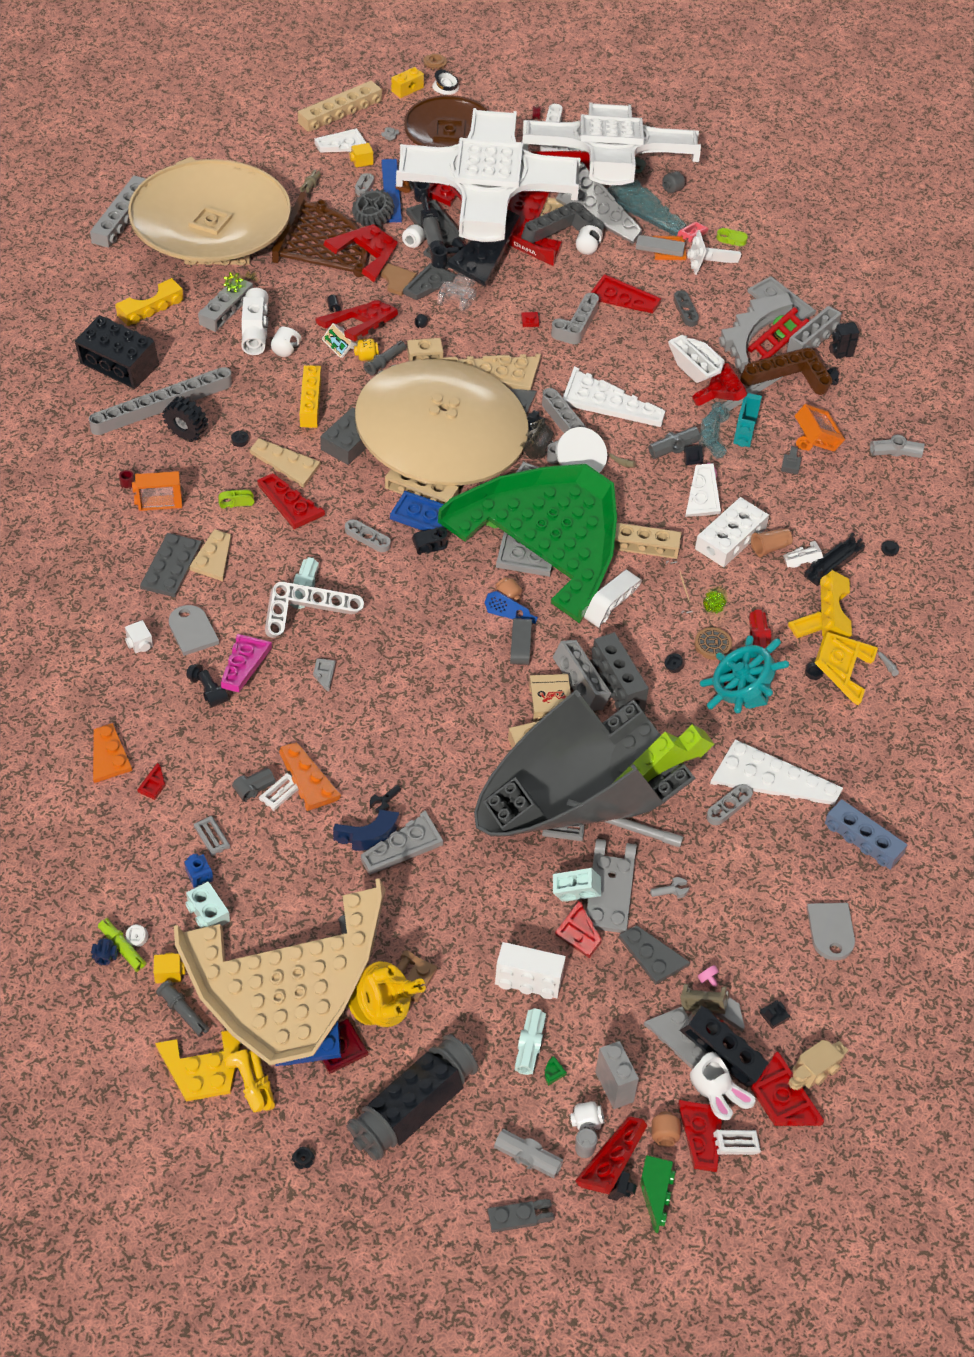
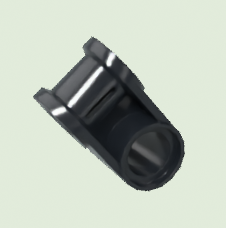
(429, 541)

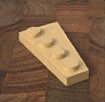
(292, 464)

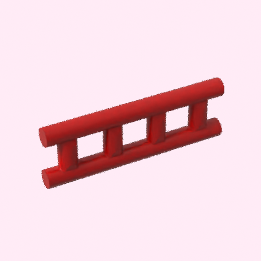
(777, 345)

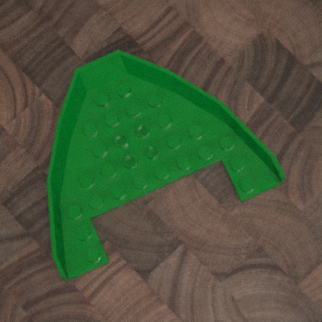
(555, 512)

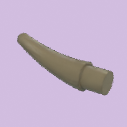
(624, 462)

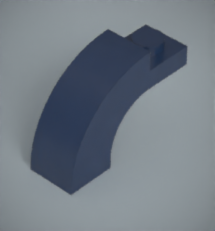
(367, 836)

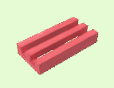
(692, 227)

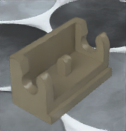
(714, 1001)

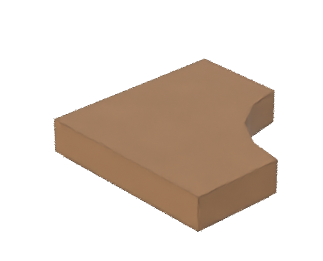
(397, 278)

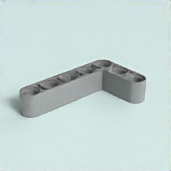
(562, 416)

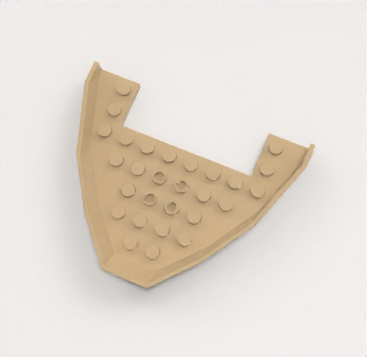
(286, 997)

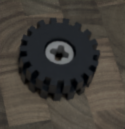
(185, 418)

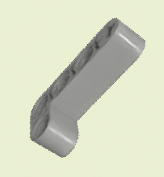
(574, 330)

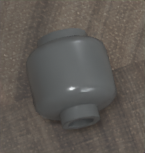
(673, 182)

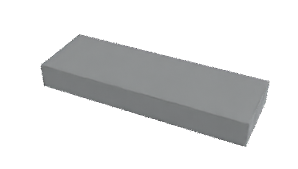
(660, 245)

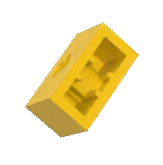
(403, 82)

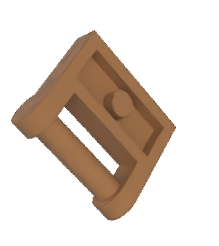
(421, 969)

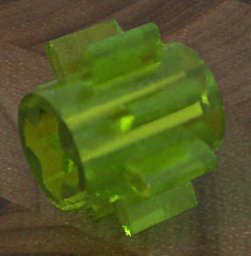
(228, 283)
(714, 601)

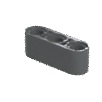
(521, 641)

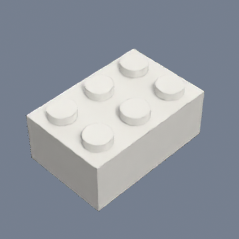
(529, 970)

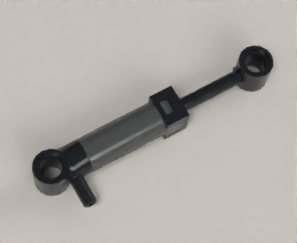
(430, 224)

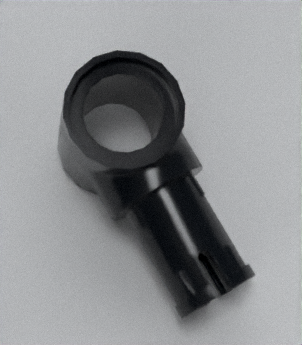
(212, 692)

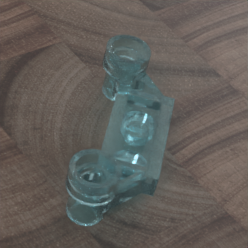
(710, 429)

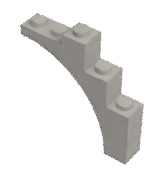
(746, 325)

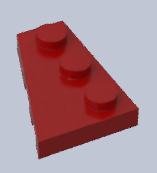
(699, 1127)

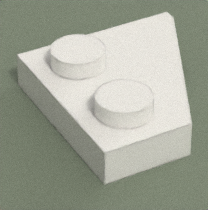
(800, 555)

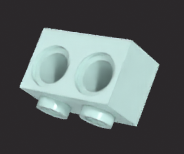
(577, 885)
(210, 906)

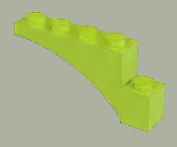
(671, 751)

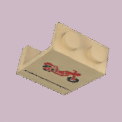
(547, 693)

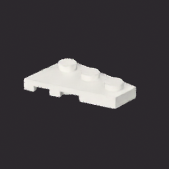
(339, 142)
(703, 493)

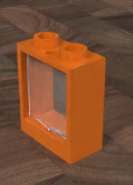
(819, 427)
(155, 491)

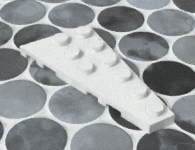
(604, 398)
(772, 776)

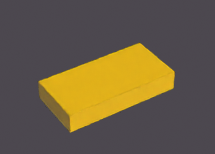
(806, 625)

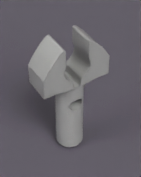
(672, 889)

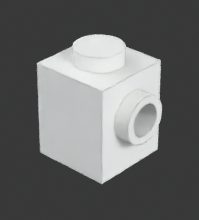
(138, 637)

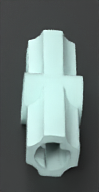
(305, 577)
(530, 1041)

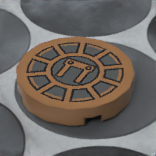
(711, 641)

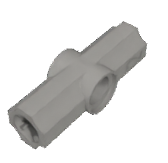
(528, 1153)

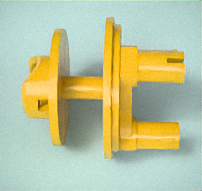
(383, 995)

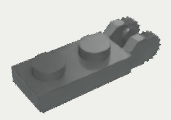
(518, 1215)

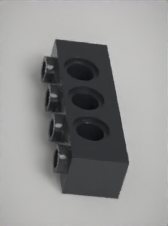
(695, 1029)

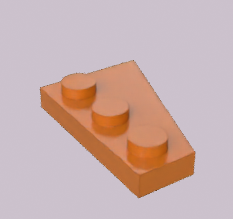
(108, 754)

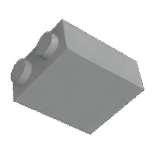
(616, 1075)

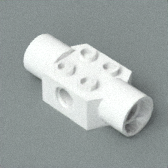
(254, 321)

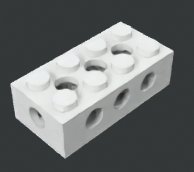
(723, 538)

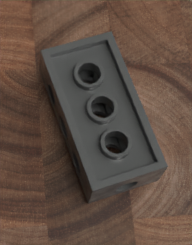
(618, 672)

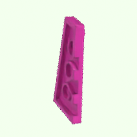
(244, 660)

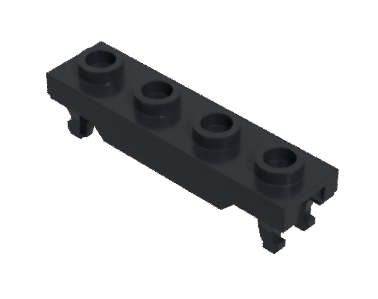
(834, 559)

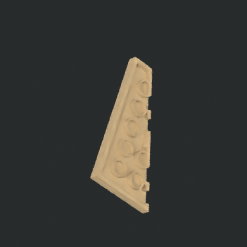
(511, 371)

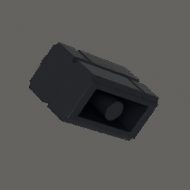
(844, 340)

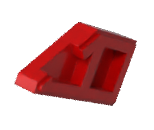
(153, 783)

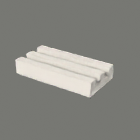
(269, 802)
(738, 1142)

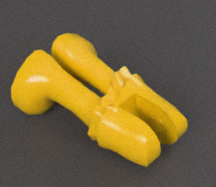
(256, 1091)

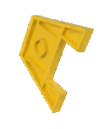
(837, 660)
(202, 1074)

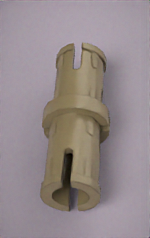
(310, 181)

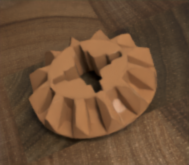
(440, 61)

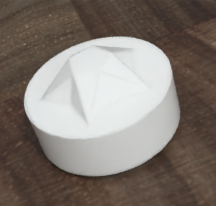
(137, 935)

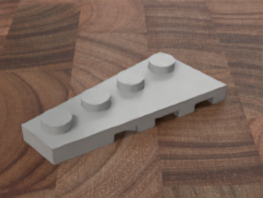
(412, 840)

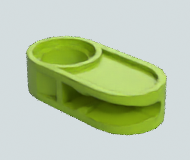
(734, 237)
(237, 497)

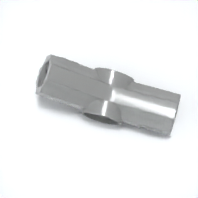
(896, 447)

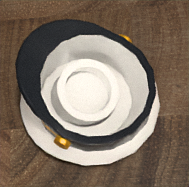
(445, 82)

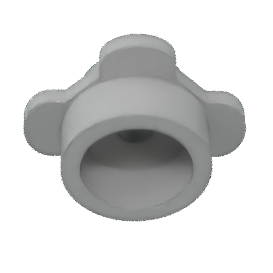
(389, 133)

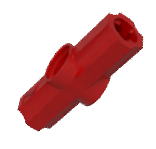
(759, 629)

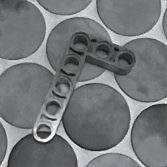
(559, 219)

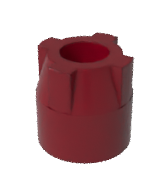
(126, 478)

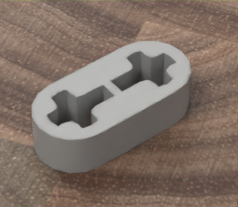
(369, 178)

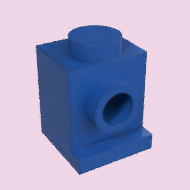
(198, 870)

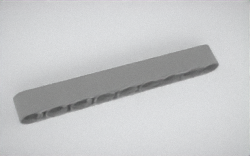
(157, 401)

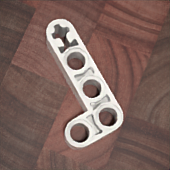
(611, 596)

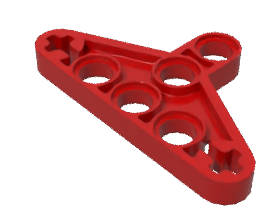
(722, 386)

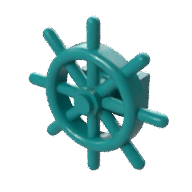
(751, 678)

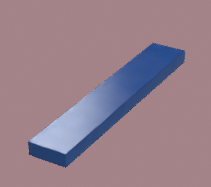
(389, 169)

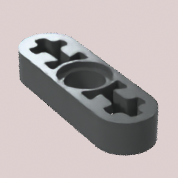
(687, 303)

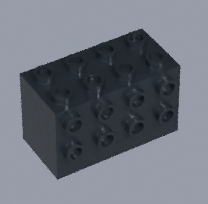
(117, 351)

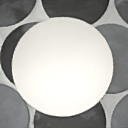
(581, 447)

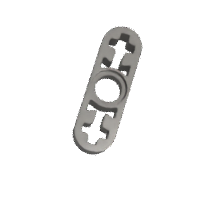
(364, 529)
(730, 797)

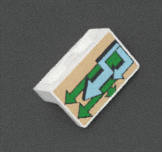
(337, 341)

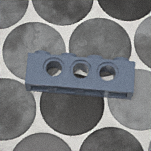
(874, 834)

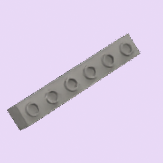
(115, 217)

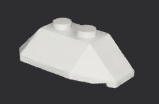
(696, 358)

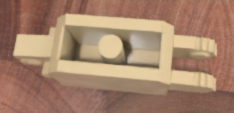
(816, 1064)

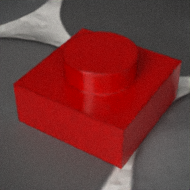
(530, 319)

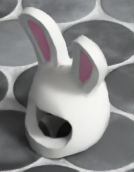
(716, 1082)

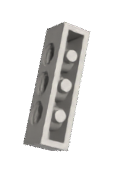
(223, 306)
(581, 674)

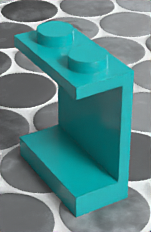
(747, 420)

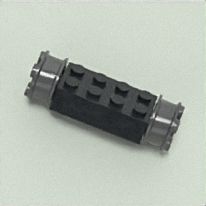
(413, 1097)

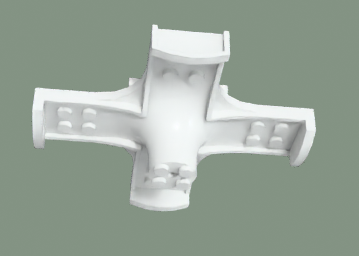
(611, 140)
(488, 172)

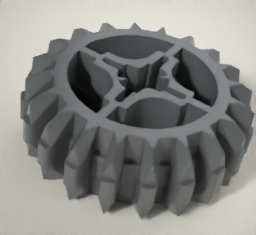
(373, 208)

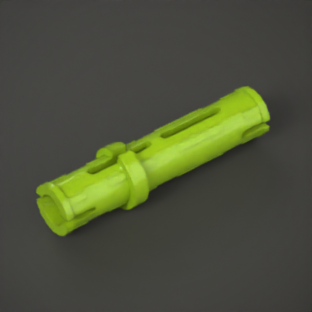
(124, 947)

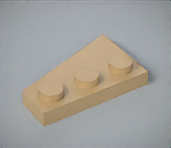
(213, 556)

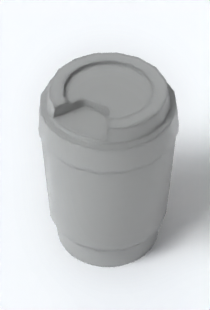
(585, 1143)

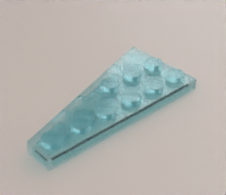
(646, 206)

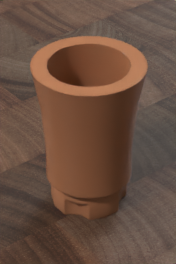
(770, 541)

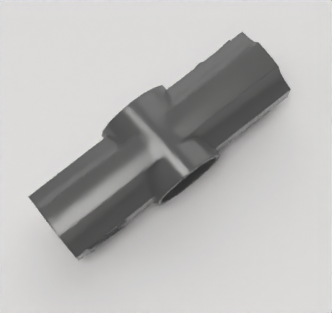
(674, 442)

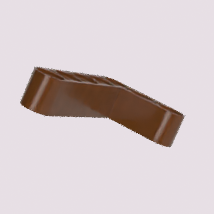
(801, 360)

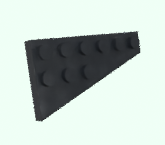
(479, 258)

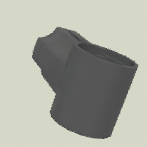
(250, 786)

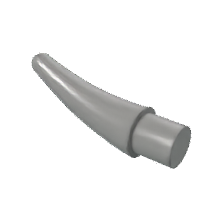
(892, 668)

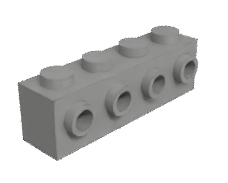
(815, 330)

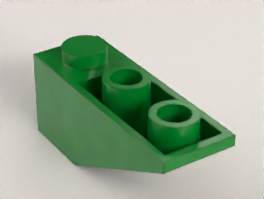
(654, 1186)

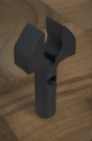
(384, 799)

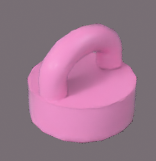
(709, 975)

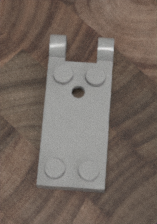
(611, 909)

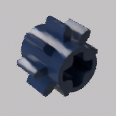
(104, 951)

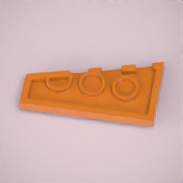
(310, 780)

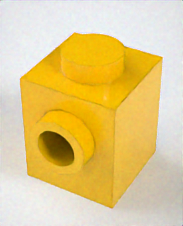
(361, 155)
(168, 968)

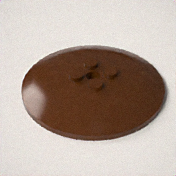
(431, 119)

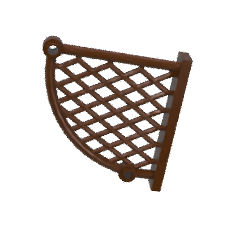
(322, 210)

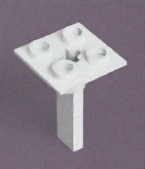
(699, 252)

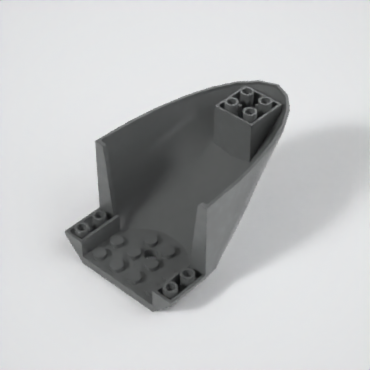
(577, 760)

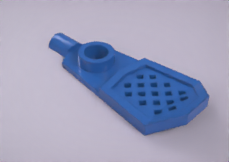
(511, 608)

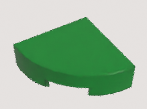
(553, 1071)

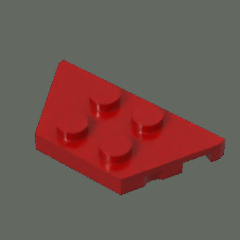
(780, 1101)

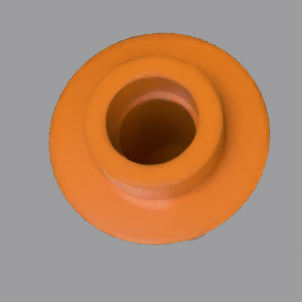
(803, 443)

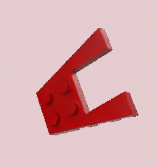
(373, 241)
(369, 313)

